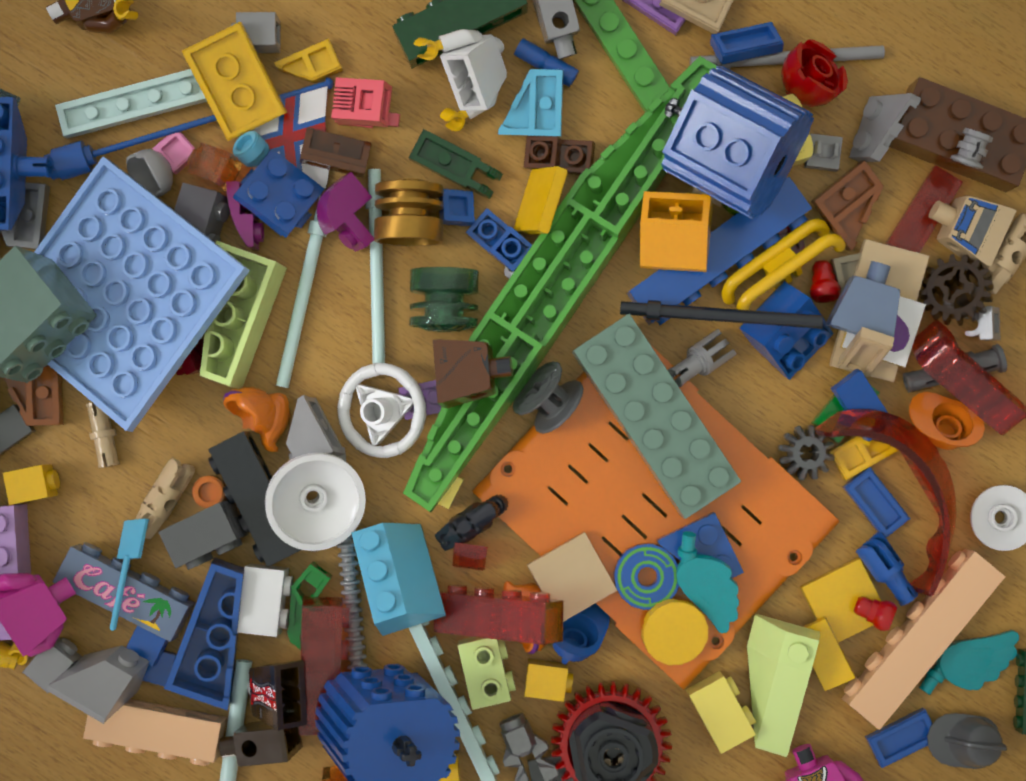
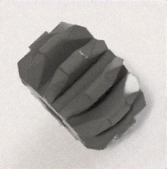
(805, 465)

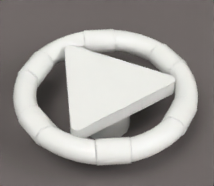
(381, 410)

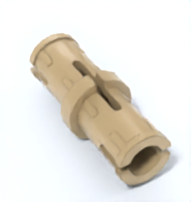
(103, 436)

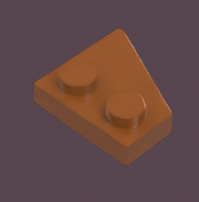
(849, 202)
(39, 399)

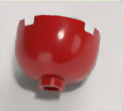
(813, 74)

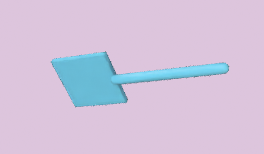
(129, 548)

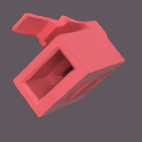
(363, 103)

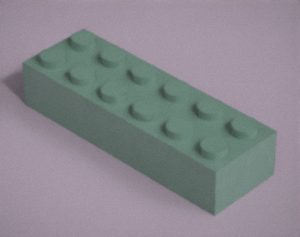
(656, 416)

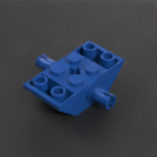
(15, 164)

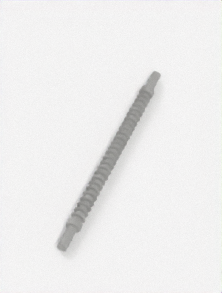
(351, 600)

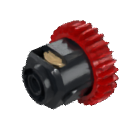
(609, 738)

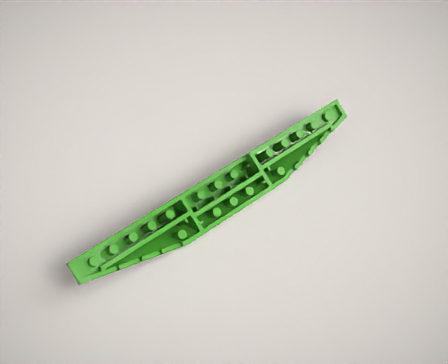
(553, 284)

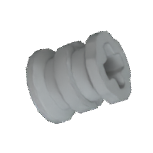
(972, 148)

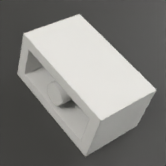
(264, 600)

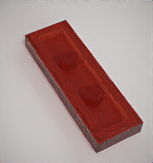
(915, 225)

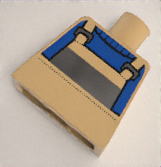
(972, 227)

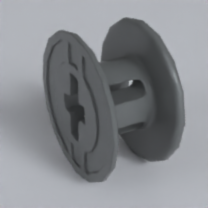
(552, 401)

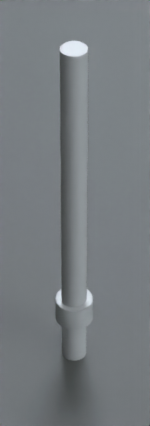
(842, 54)

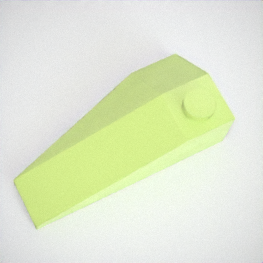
(778, 674)

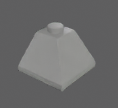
(101, 681)

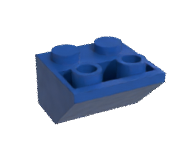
(787, 346)

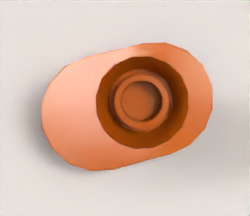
(945, 421)

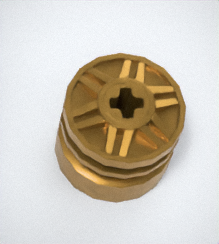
(409, 208)

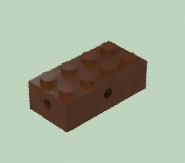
(937, 127)

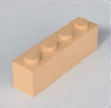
(161, 730)

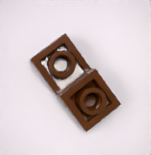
(552, 151)

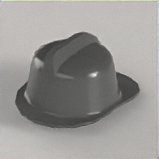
(965, 741)

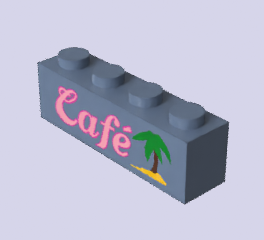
(144, 599)

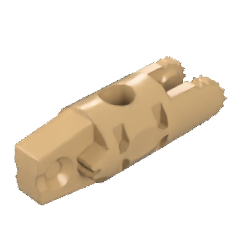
(1010, 254)
(165, 494)

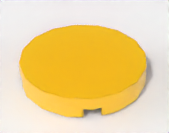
(674, 632)

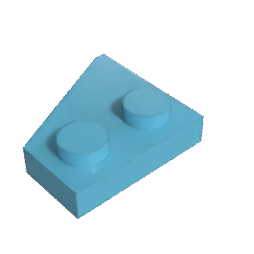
(537, 105)

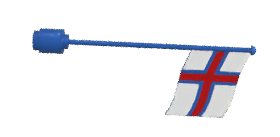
(283, 134)

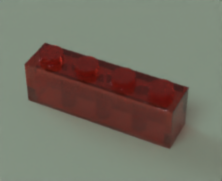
(502, 615)
(321, 649)

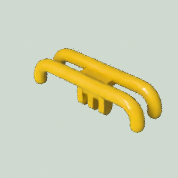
(780, 262)

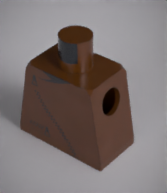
(466, 371)

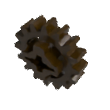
(948, 278)

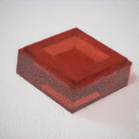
(469, 556)

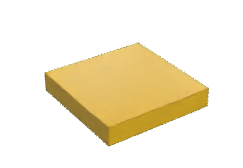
(540, 200)
(836, 596)

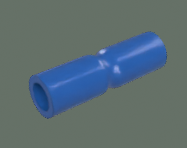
(543, 60)

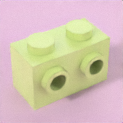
(485, 671)

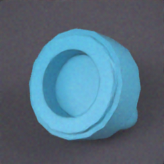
(250, 149)

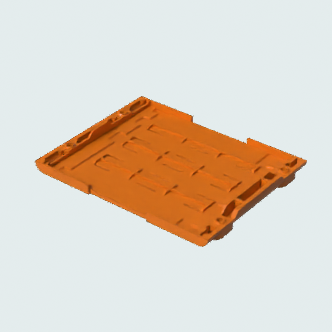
(788, 513)

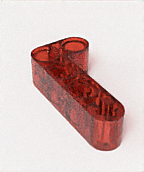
(965, 379)

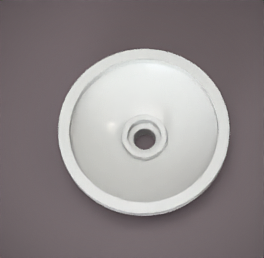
(320, 521)

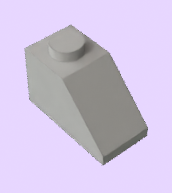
(311, 430)

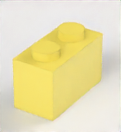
(721, 712)

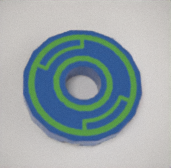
(627, 572)

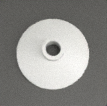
(1012, 530)

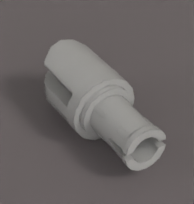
(700, 360)

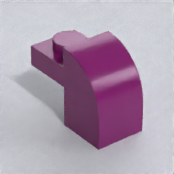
(337, 212)

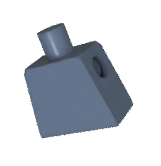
(867, 303)

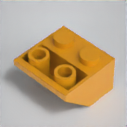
(675, 231)

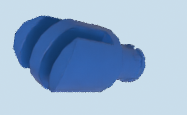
(886, 567)

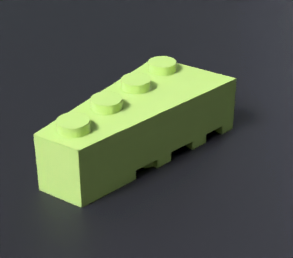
(240, 324)

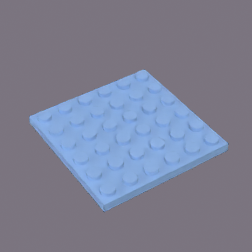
(147, 281)

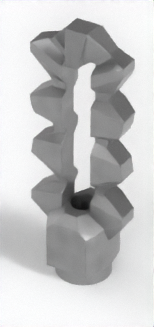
(521, 742)

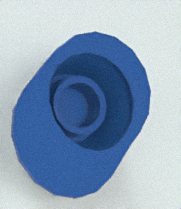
(582, 634)

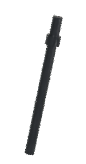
(654, 310)

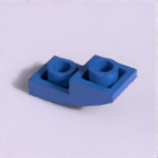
(499, 240)

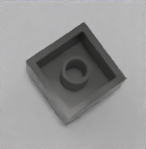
(202, 533)

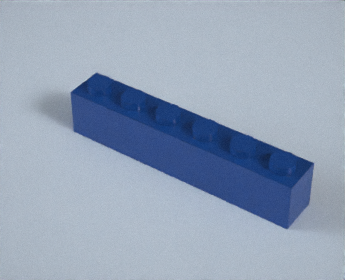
(728, 246)

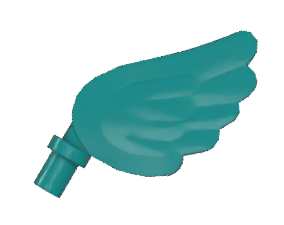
(707, 583)
(972, 661)

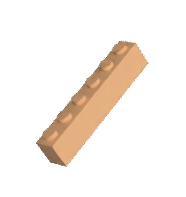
(922, 637)

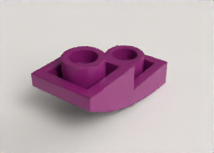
(246, 224)

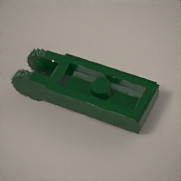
(452, 163)

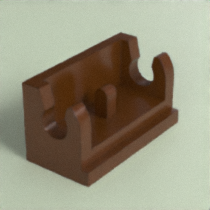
(335, 152)

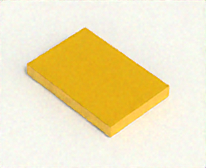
(234, 81)

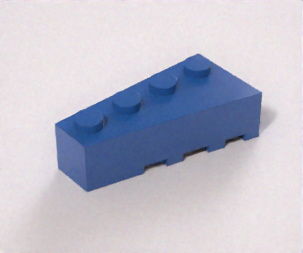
(209, 645)

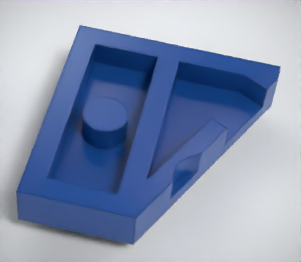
(709, 541)

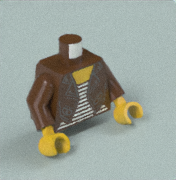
(93, 15)

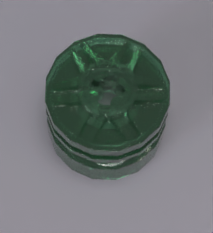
(444, 298)

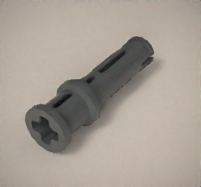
(990, 360)

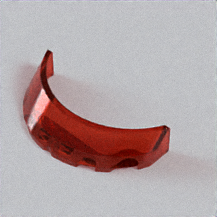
(926, 466)

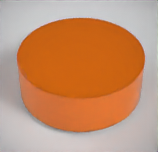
(208, 491)

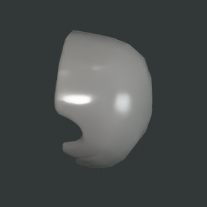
(151, 171)

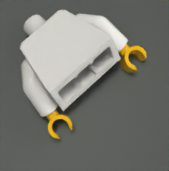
(473, 69)

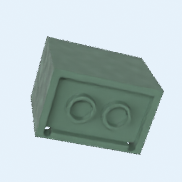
(36, 314)

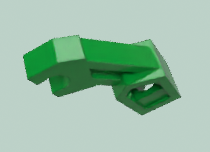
(316, 577)

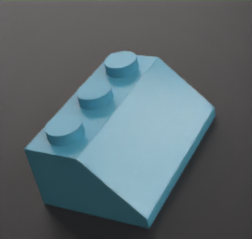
(398, 576)

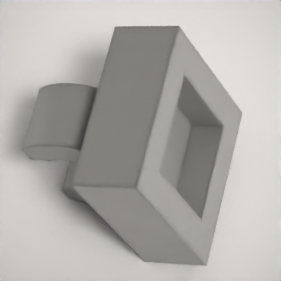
(825, 153)
(988, 325)

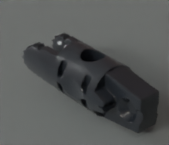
(471, 522)

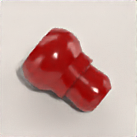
(824, 283)
(877, 612)

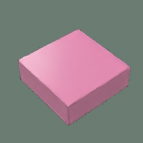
(176, 150)

